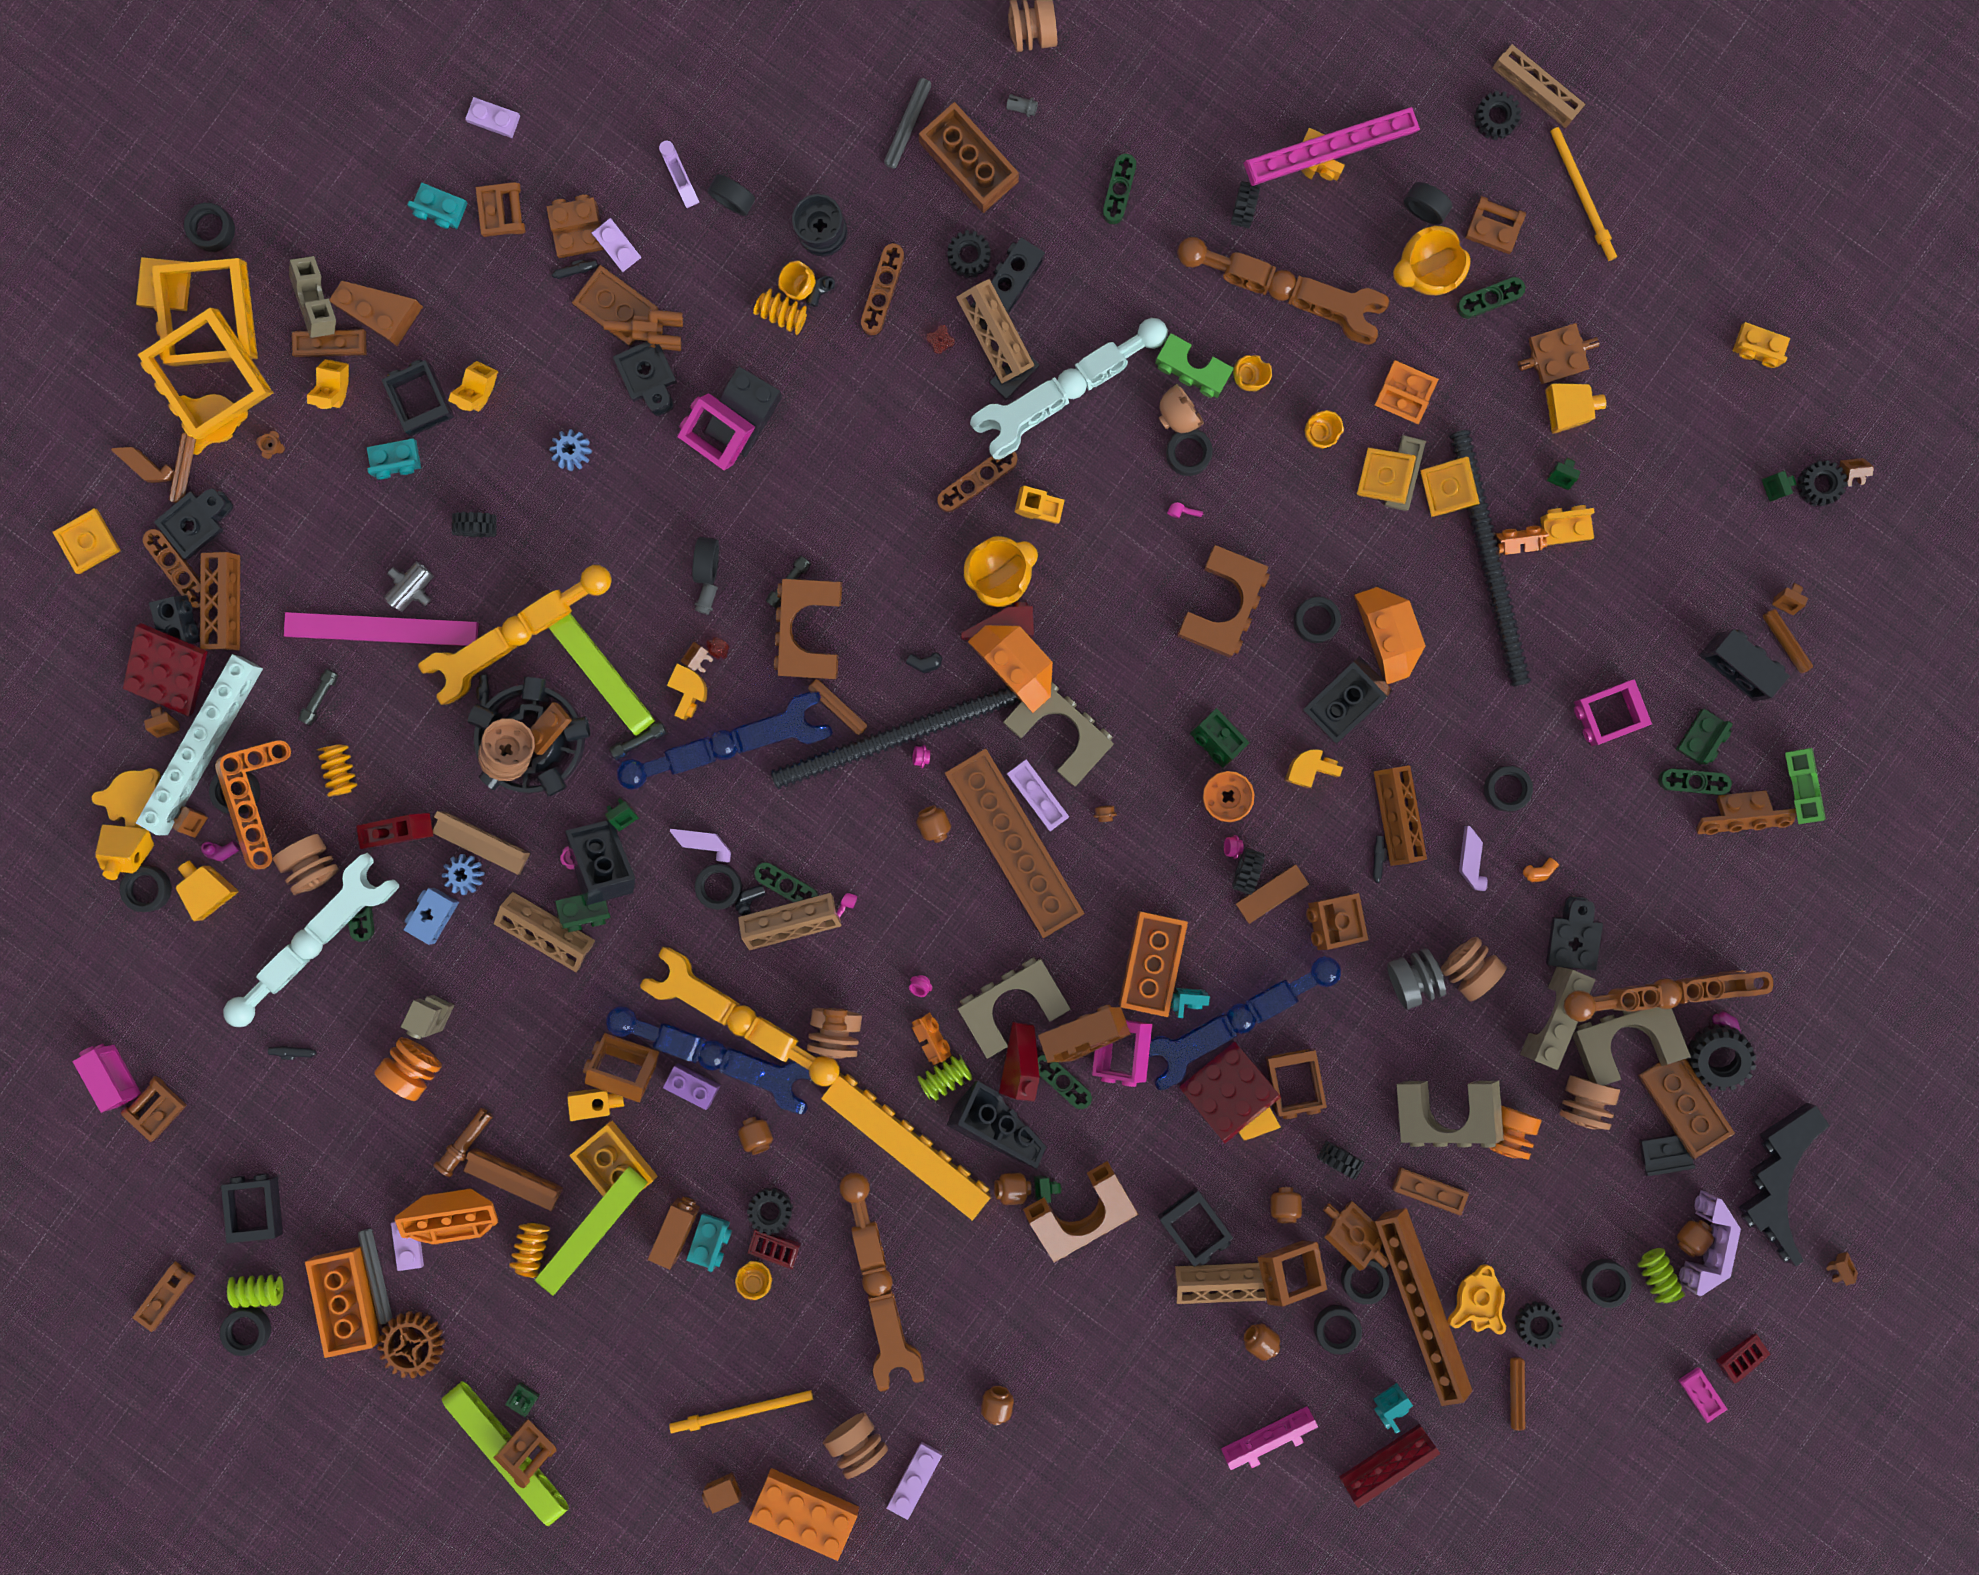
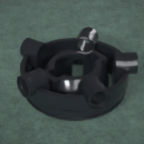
(577, 730)

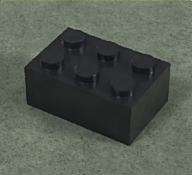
(1745, 665)

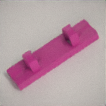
(1269, 1438)

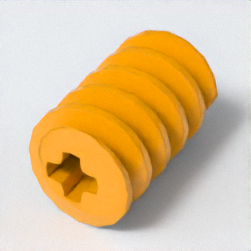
(780, 311)
(337, 769)
(530, 1249)

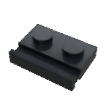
(1664, 1155)

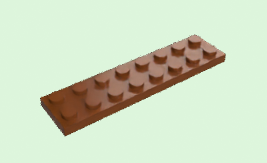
(1014, 843)

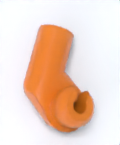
(1540, 873)

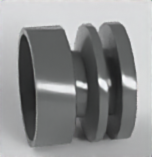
(1422, 976)

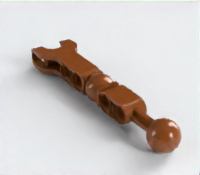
(1282, 285)
(1668, 993)
(878, 1283)

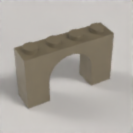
(1091, 742)
(978, 1009)
(1595, 1041)
(1551, 1043)
(1420, 1126)

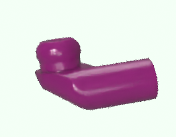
(219, 852)
(1726, 1019)

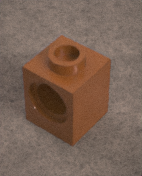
(721, 1493)

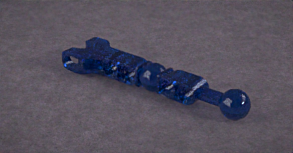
(726, 743)
(1239, 1019)
(714, 1056)

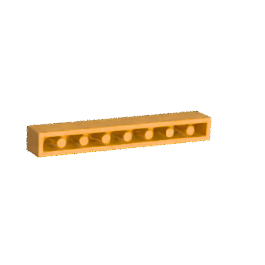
(906, 1146)

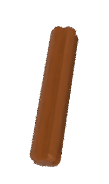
(182, 467)
(1787, 641)
(838, 707)
(1517, 1393)

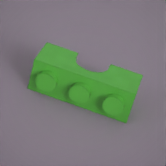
(1174, 360)
(1805, 785)

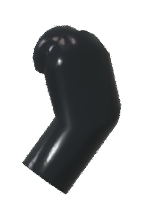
(821, 286)
(926, 664)

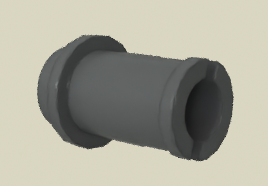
(1022, 105)
(706, 599)

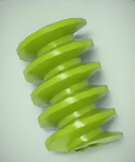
(945, 1078)
(1661, 1276)
(254, 1293)

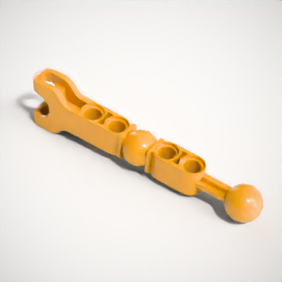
(515, 631)
(740, 1019)

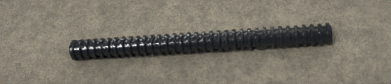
(1492, 568)
(893, 737)

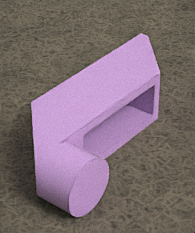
(678, 174)
(703, 841)
(1471, 859)

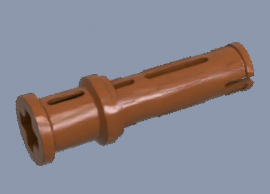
(456, 1151)

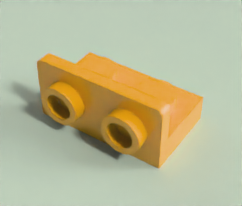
(1761, 345)
(1568, 525)

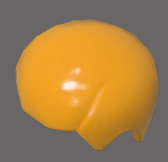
(796, 280)
(1252, 373)
(1323, 429)
(753, 1280)

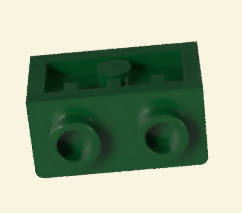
(1704, 737)
(1219, 738)
(574, 912)

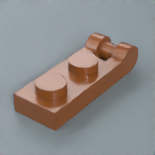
(163, 1297)

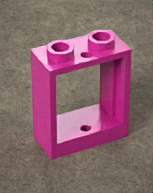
(742, 428)
(1634, 704)
(1102, 1058)
(106, 1077)

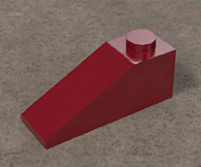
(1018, 615)
(395, 830)
(1021, 1067)

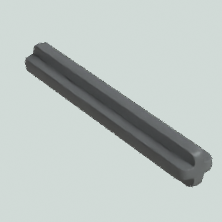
(907, 123)
(375, 1276)

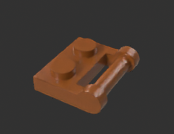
(492, 209)
(1491, 232)
(159, 1115)
(519, 1448)

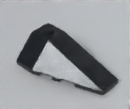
(989, 1121)

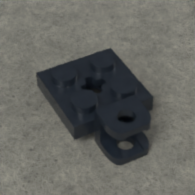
(649, 386)
(203, 511)
(1575, 924)

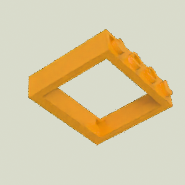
(242, 307)
(237, 352)

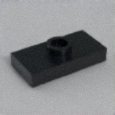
(1009, 387)

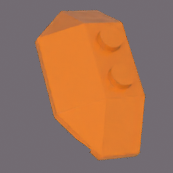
(1391, 632)
(1016, 662)
(447, 1217)

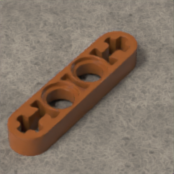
(882, 289)
(979, 483)
(176, 569)

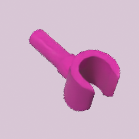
(1177, 508)
(848, 901)

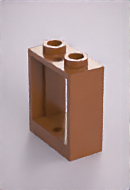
(627, 1051)
(1290, 1058)
(674, 1232)
(1271, 1267)

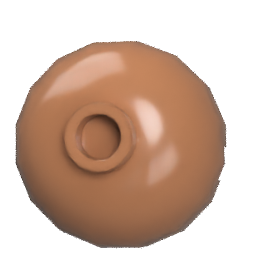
(1179, 411)

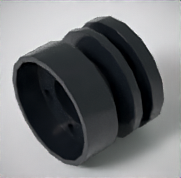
(813, 214)

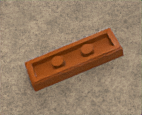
(337, 344)
(1272, 894)
(1430, 1191)

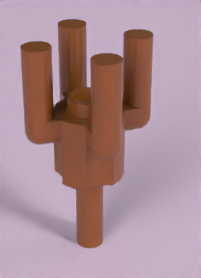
(651, 328)

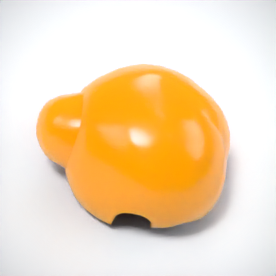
(1432, 262)
(1000, 570)

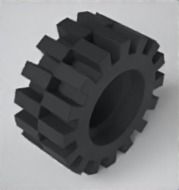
(1503, 102)
(1245, 205)
(962, 241)
(1836, 483)
(474, 524)
(1248, 871)
(1340, 1160)
(759, 1221)
(1553, 1325)

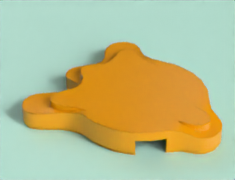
(205, 409)
(128, 795)
(1481, 1301)

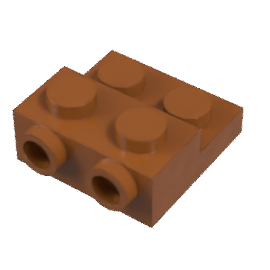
(573, 225)
(1337, 922)

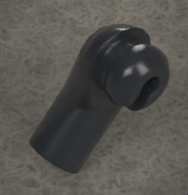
(746, 897)

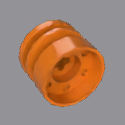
(1242, 794)
(408, 1069)
(1515, 1127)

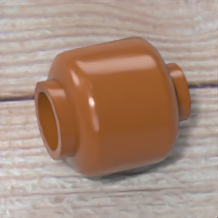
(933, 824)
(755, 1135)
(1012, 1188)
(1286, 1205)
(1695, 1238)
(1262, 1341)
(997, 1405)

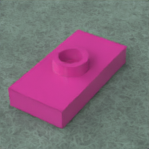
(1702, 1394)

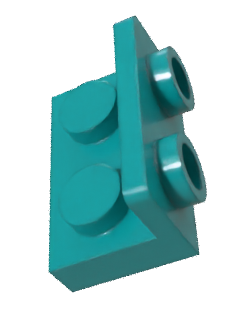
(439, 206)
(393, 458)
(1192, 997)
(708, 1242)
(1392, 1404)

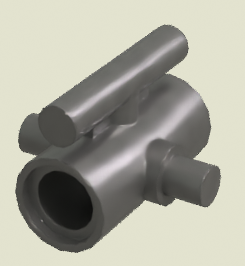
(408, 586)

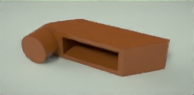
(143, 466)

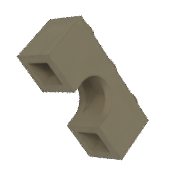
(308, 291)
(427, 1016)

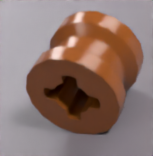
(834, 1019)

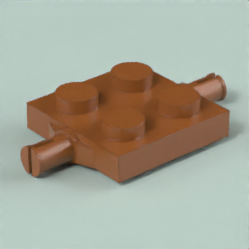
(1558, 353)
(1355, 1236)

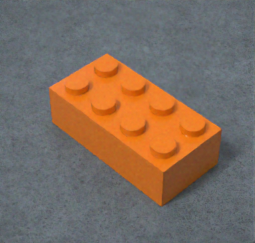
(1153, 964)
(342, 1302)
(804, 1514)

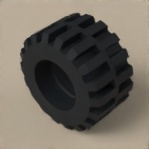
(1730, 1074)

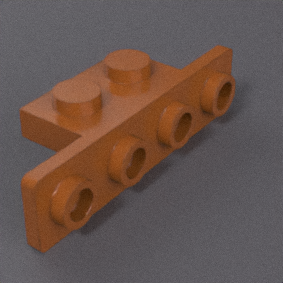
(1745, 812)

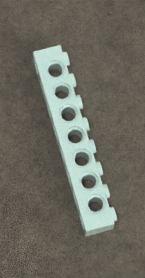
(199, 745)

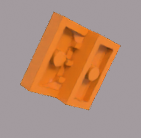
(1406, 392)

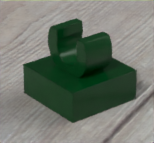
(1564, 474)
(1778, 485)
(621, 815)
(1044, 1188)
(522, 1399)

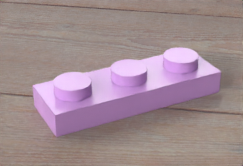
(1038, 795)
(914, 1480)

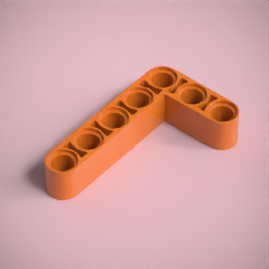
(246, 797)

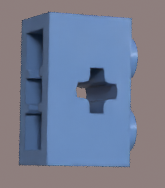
(430, 929)

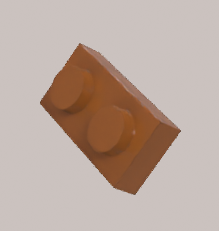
(549, 727)

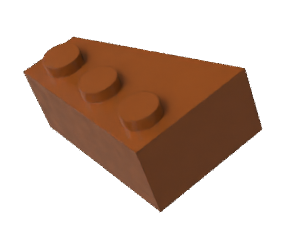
(378, 310)
(1084, 1035)

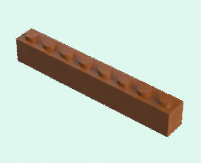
(1424, 1307)

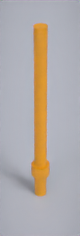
(1602, 236)
(695, 1422)

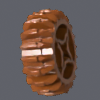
(416, 1363)

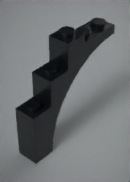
(1773, 1176)

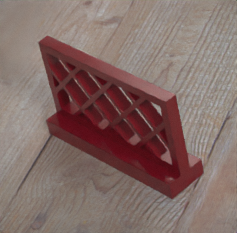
(1389, 1465)

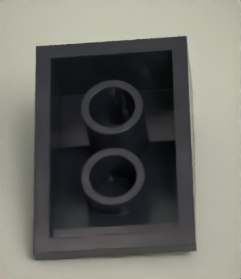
(751, 400)
(1348, 699)
(600, 862)

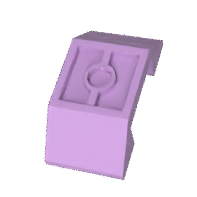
(1721, 1255)

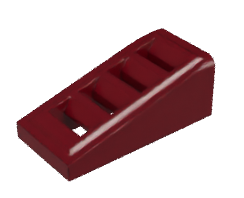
(780, 1260)
(1732, 1355)

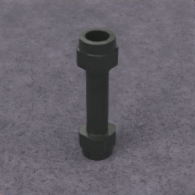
(800, 565)
(308, 715)
(656, 731)

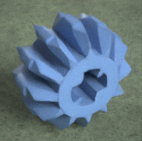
(564, 457)
(470, 870)

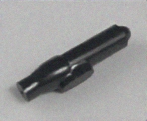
(576, 267)
(483, 690)
(1380, 856)
(290, 1053)

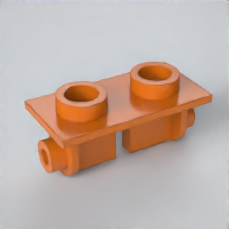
(1531, 538)
(937, 1048)

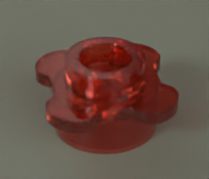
(942, 333)
(717, 648)

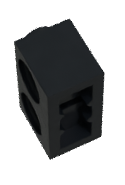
(179, 620)

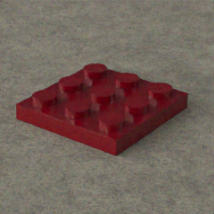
(164, 669)
(1230, 1092)

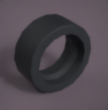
(731, 195)
(1428, 203)
(196, 214)
(1189, 470)
(705, 560)
(1330, 607)
(1527, 788)
(216, 797)
(700, 882)
(164, 891)
(1623, 1291)
(1372, 1297)
(228, 1339)
(1347, 1346)

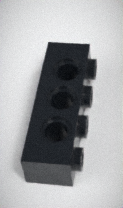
(1020, 252)

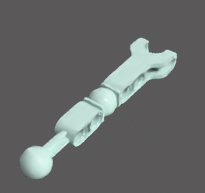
(1054, 394)
(309, 942)

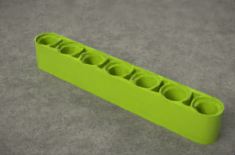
(602, 674)
(591, 1231)
(490, 1438)

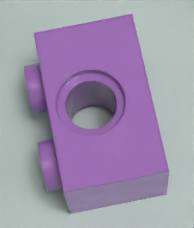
(691, 1086)

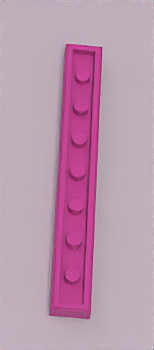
(1331, 146)
(380, 629)

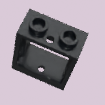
(428, 419)
(1181, 1207)
(273, 1209)

